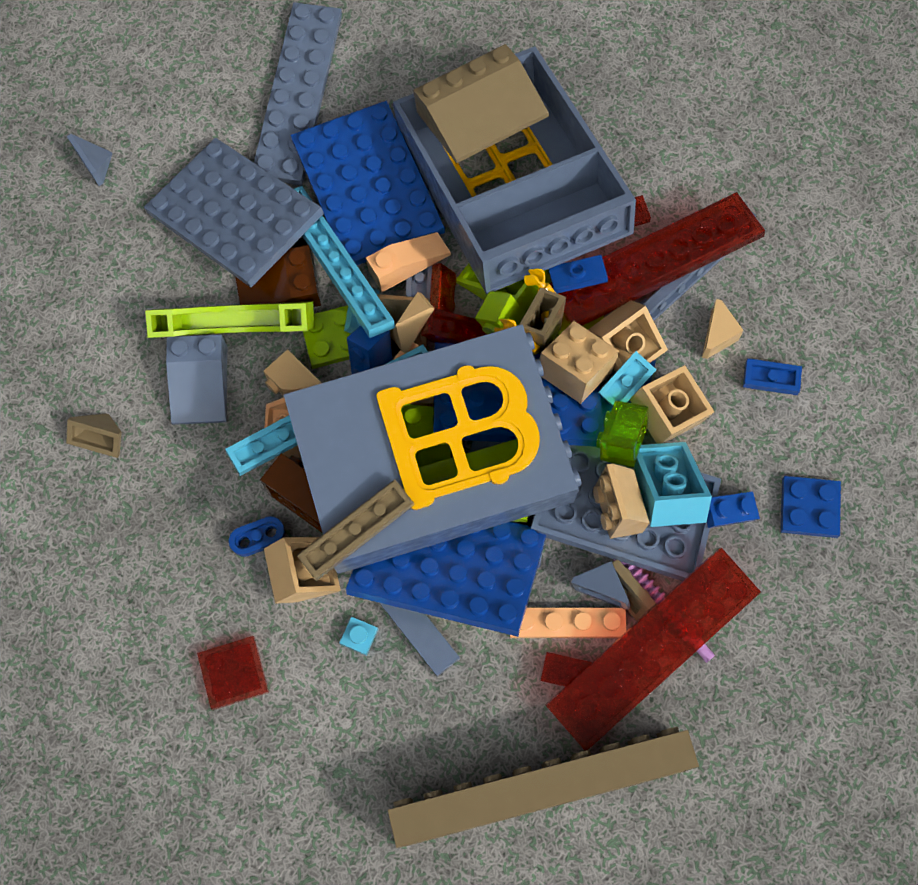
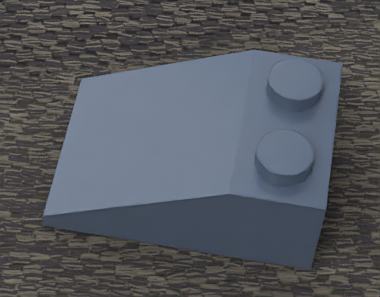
(197, 379)

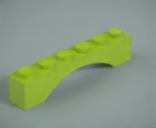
(230, 319)

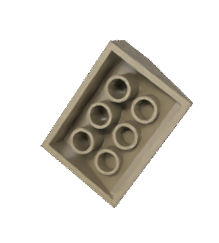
(480, 103)

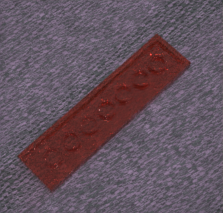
(665, 257)
(652, 649)

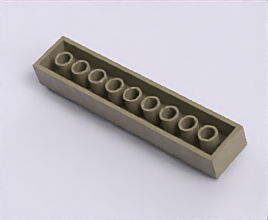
(543, 788)

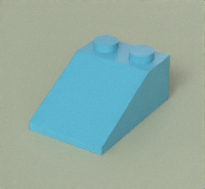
(671, 485)

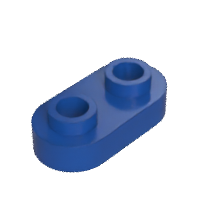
(257, 535)

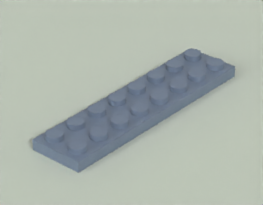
(297, 88)

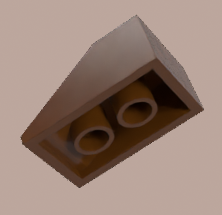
(286, 281)
(289, 486)

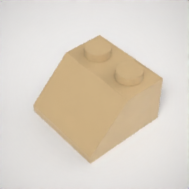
(630, 330)
(289, 576)

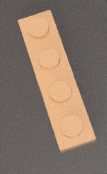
(573, 623)

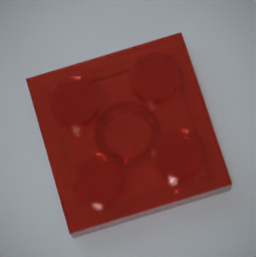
(233, 673)

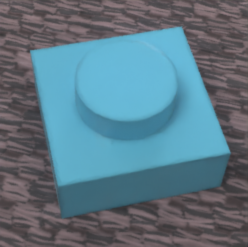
(358, 636)

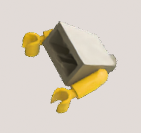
(544, 314)

